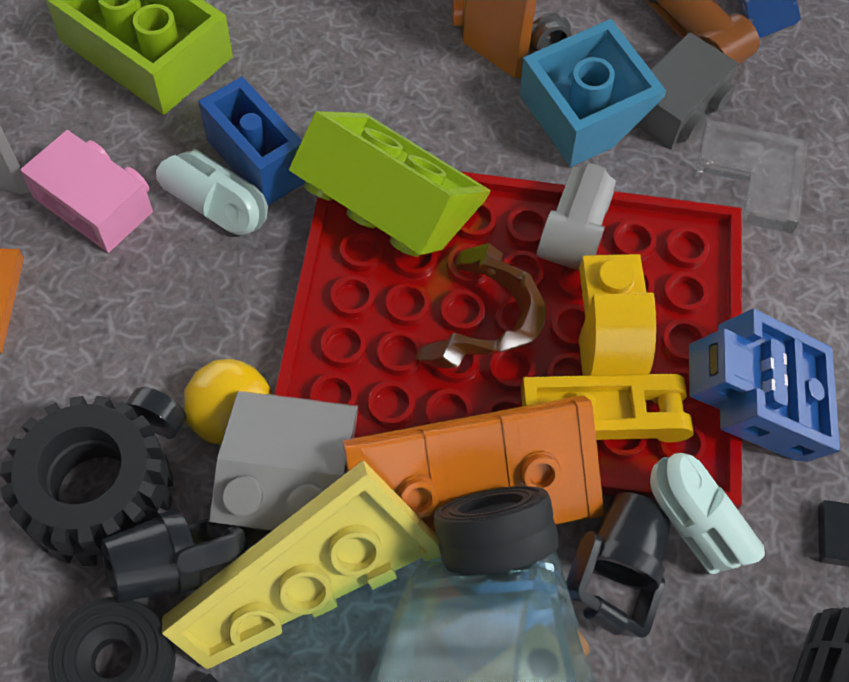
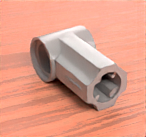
(577, 222)

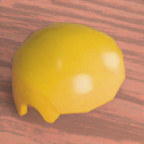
(213, 393)

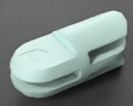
(213, 191)
(704, 514)

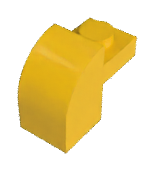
(619, 316)

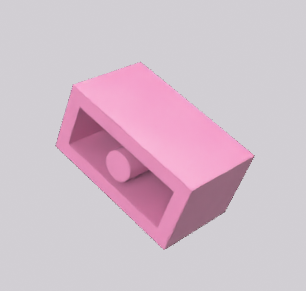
(88, 189)

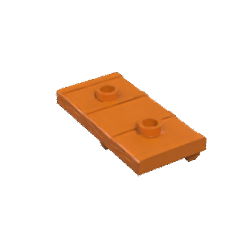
(529, 445)

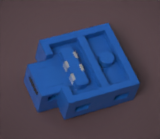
(768, 385)

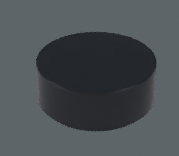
(159, 410)

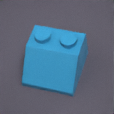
(589, 91)

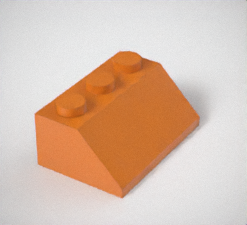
(496, 30)

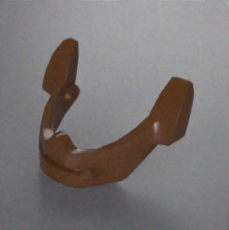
(532, 308)

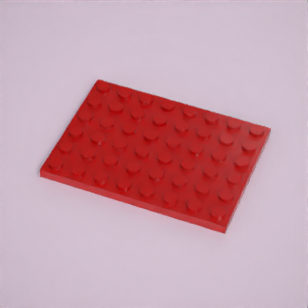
(371, 309)

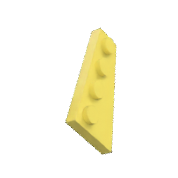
(325, 550)

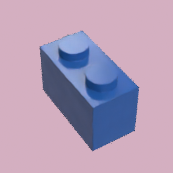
(251, 138)

